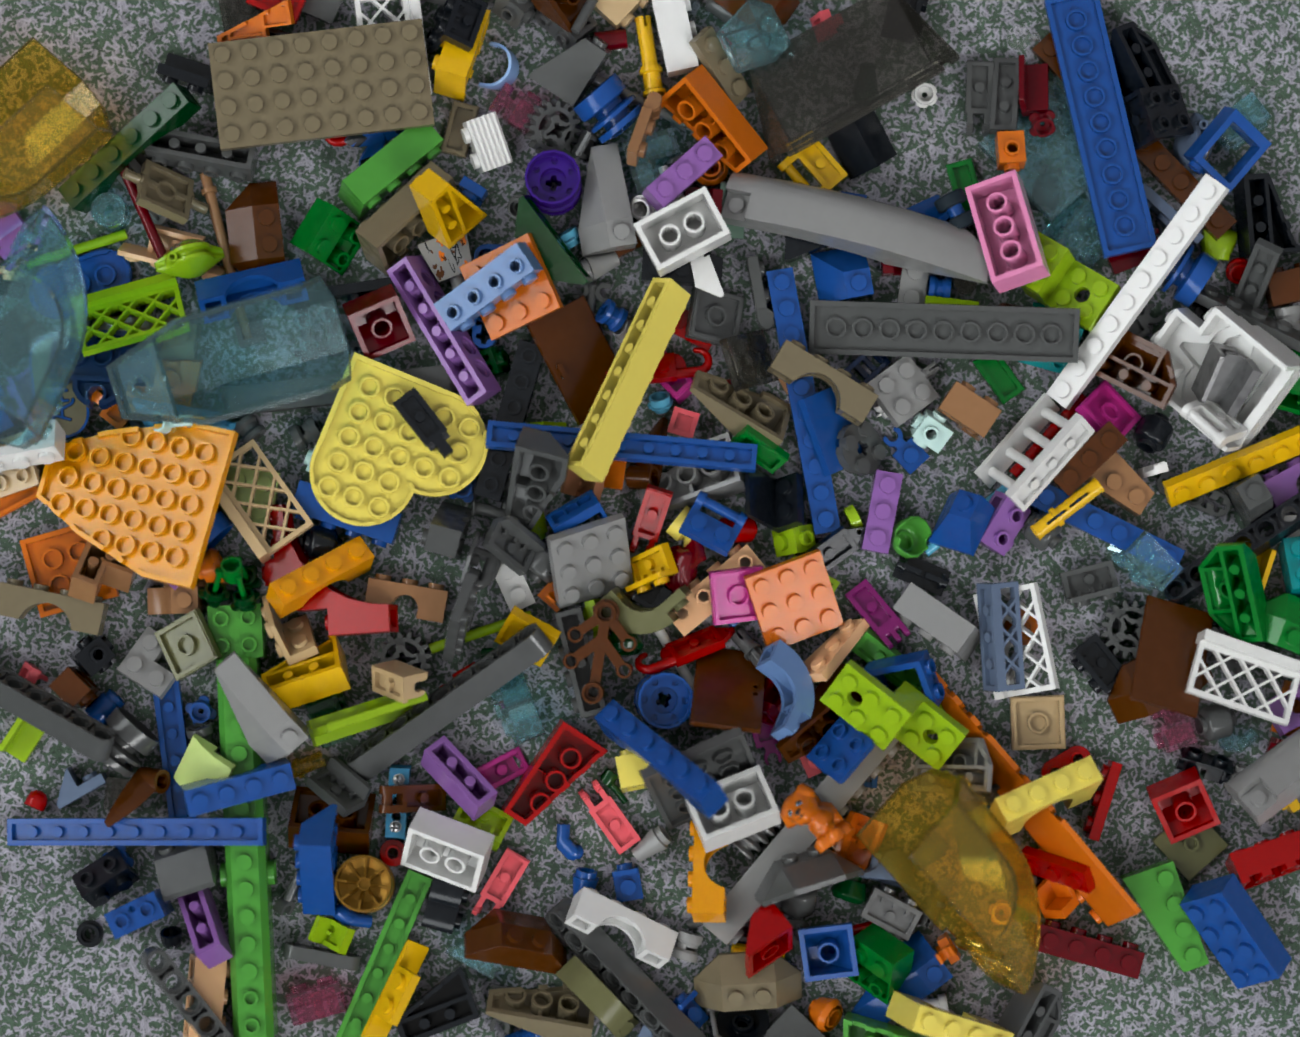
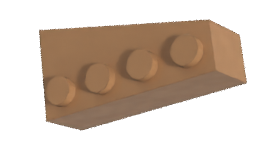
(1122, 485)

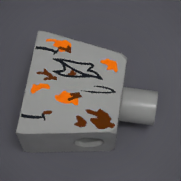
(445, 261)

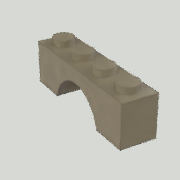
(852, 398)
(83, 616)

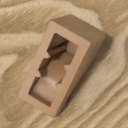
(171, 601)

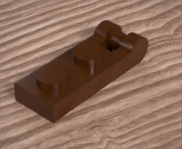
(412, 797)

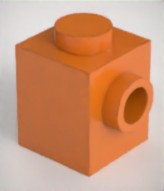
(1010, 150)

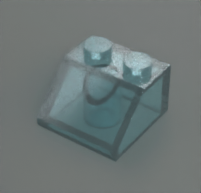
(753, 36)

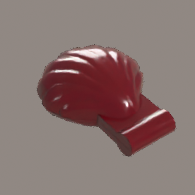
(686, 560)

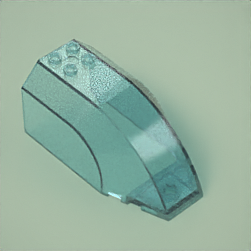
(39, 327)
(236, 358)

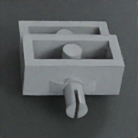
(904, 389)

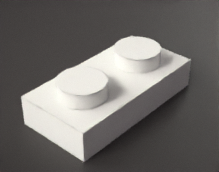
(514, 588)

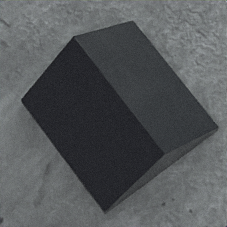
(862, 145)

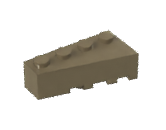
(395, 224)

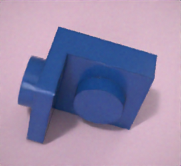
(473, 191)
(627, 882)
(690, 1008)

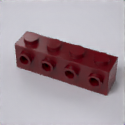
(1090, 950)

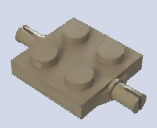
(165, 192)

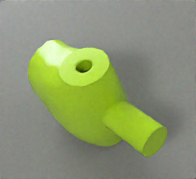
(1222, 247)

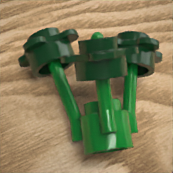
(233, 573)

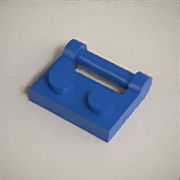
(709, 530)

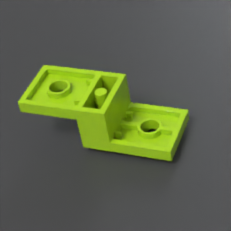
(1067, 280)
(894, 715)

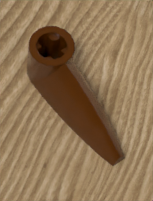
(642, 474)
(137, 791)

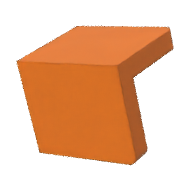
(1056, 900)

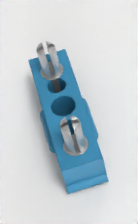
(397, 828)

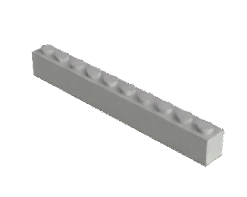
(741, 898)

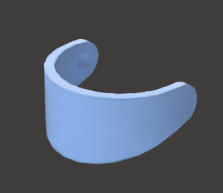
(511, 73)

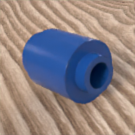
(104, 705)

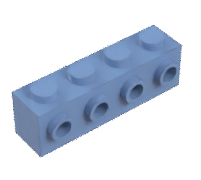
(488, 286)

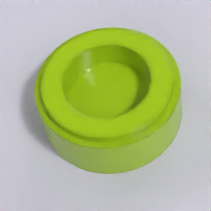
(852, 516)

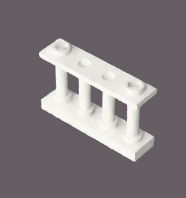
(1049, 461)

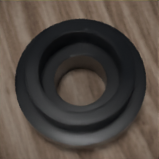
(81, 933)

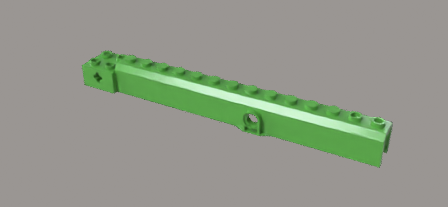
(246, 869)

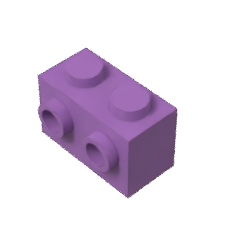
(1004, 524)

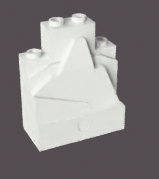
(1188, 343)

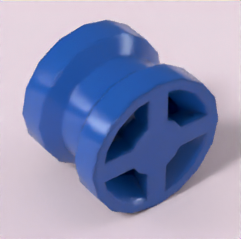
(939, 287)
(611, 315)

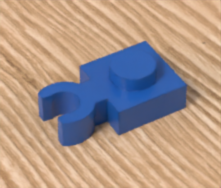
(908, 453)

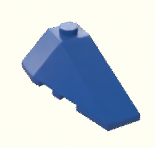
(922, 980)

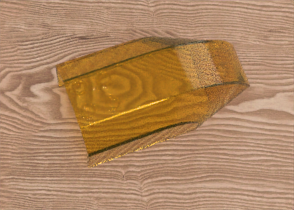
(45, 125)
(961, 872)

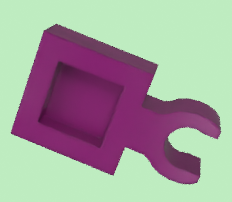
(765, 740)

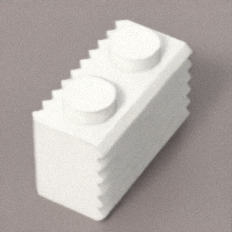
(486, 142)

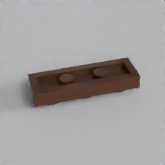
(1090, 458)

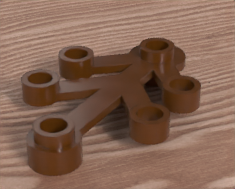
(600, 646)

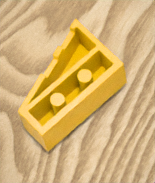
(455, 65)
(444, 209)
(312, 677)

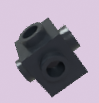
(84, 657)

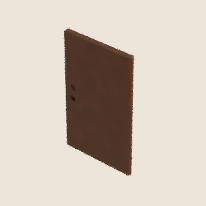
(579, 350)
(1167, 655)
(727, 692)

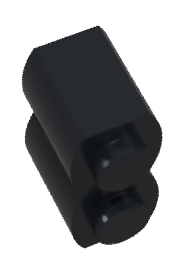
(444, 906)

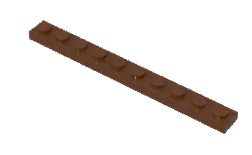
(1155, 159)

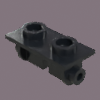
(922, 574)
(1216, 766)

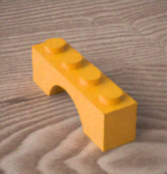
(298, 586)
(708, 899)

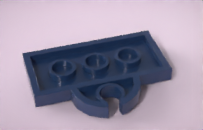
(92, 373)

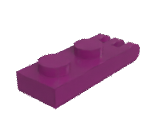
(876, 613)

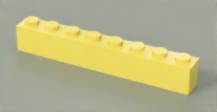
(627, 379)

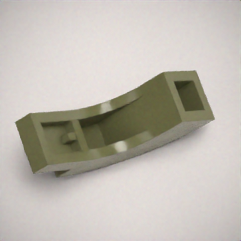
(646, 620)
(597, 997)

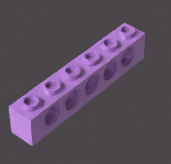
(452, 348)

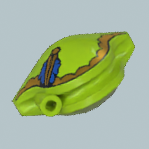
(189, 259)

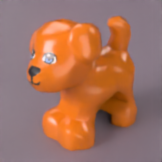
(822, 817)

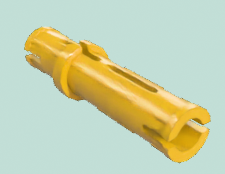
(1041, 528)

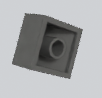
(185, 869)

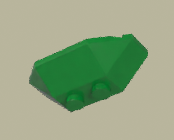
(1235, 591)
(1283, 623)

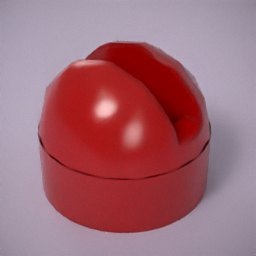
(36, 800)

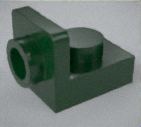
(496, 359)

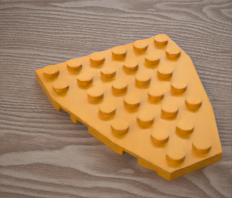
(144, 495)

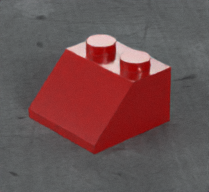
(1183, 805)
(767, 938)

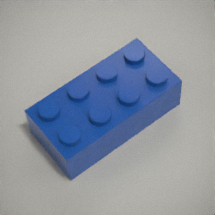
(1235, 931)

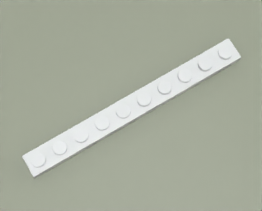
(1138, 290)

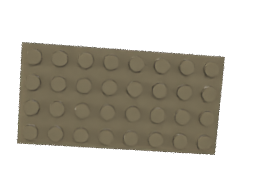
(321, 84)

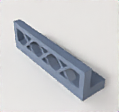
(995, 637)

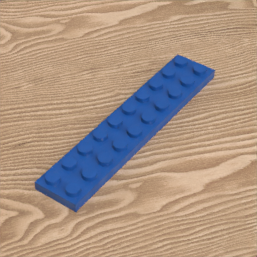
(1100, 126)

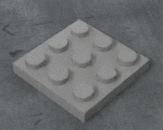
(589, 560)

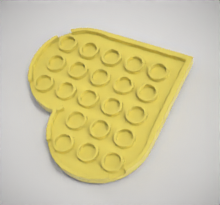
(374, 461)

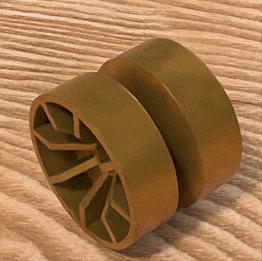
(364, 884)

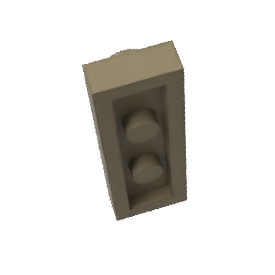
(714, 59)

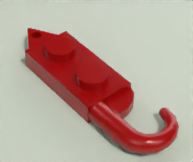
(674, 367)
(687, 649)

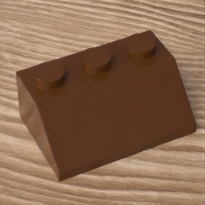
(354, 830)

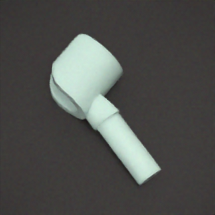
(167, 426)

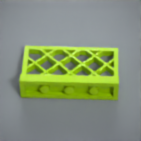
(126, 299)
(357, 718)

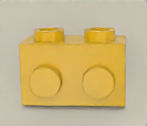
(651, 568)

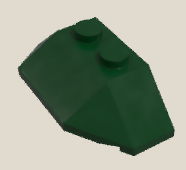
(556, 255)

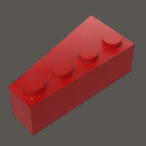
(555, 767)
(1266, 859)

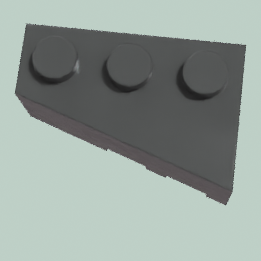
(447, 530)

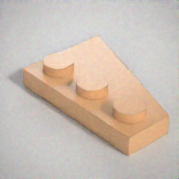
(833, 651)

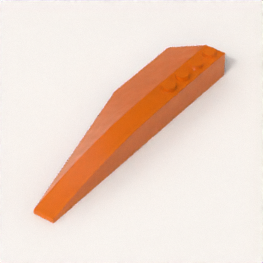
(1051, 833)

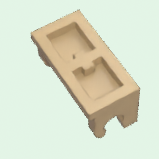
(397, 680)

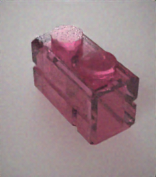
(316, 1001)

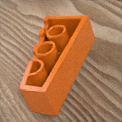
(710, 113)

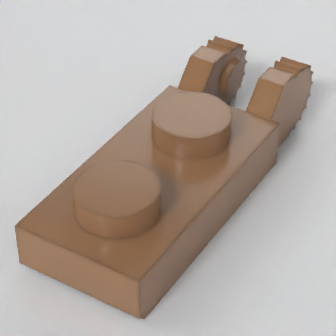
(645, 126)

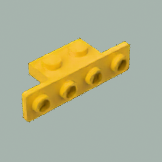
(396, 991)

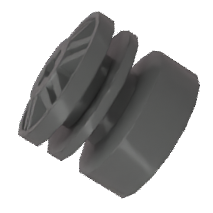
(129, 738)

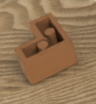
(969, 410)
(95, 569)

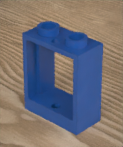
(1233, 118)
(575, 512)
(920, 661)
(138, 913)

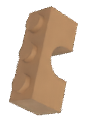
(430, 601)

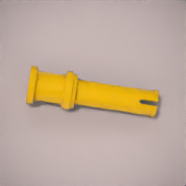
(650, 68)

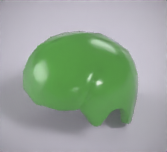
(910, 536)

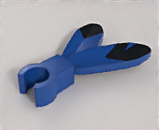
(373, 142)

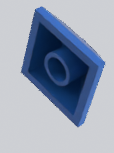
(841, 275)
(962, 522)
(828, 952)

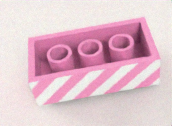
(1007, 231)

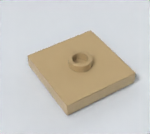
(1037, 722)

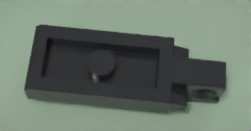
(423, 422)

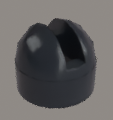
(171, 937)

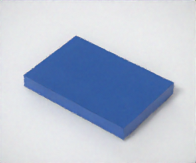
(824, 427)

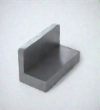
(1209, 370)
(1234, 383)

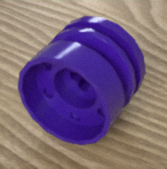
(548, 168)

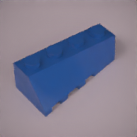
(317, 862)

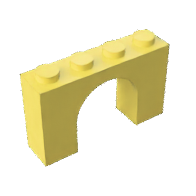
(1069, 784)
(935, 1022)

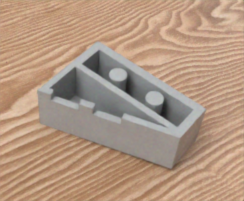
(937, 622)

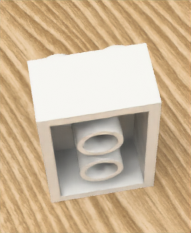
(682, 231)
(746, 812)
(447, 849)

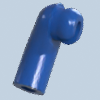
(352, 918)

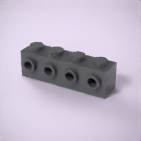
(202, 154)
(580, 675)

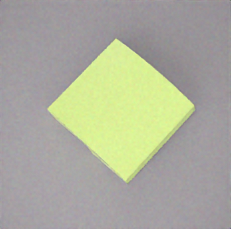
(202, 762)

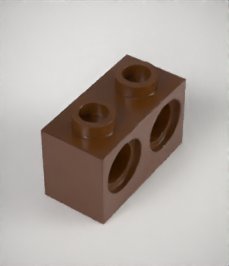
(75, 687)

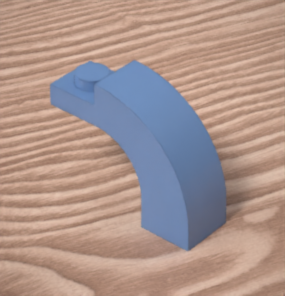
(794, 685)

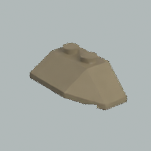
(727, 988)

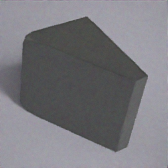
(585, 142)

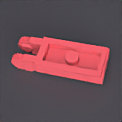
(611, 819)
(502, 880)

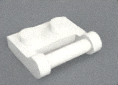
(1213, 422)

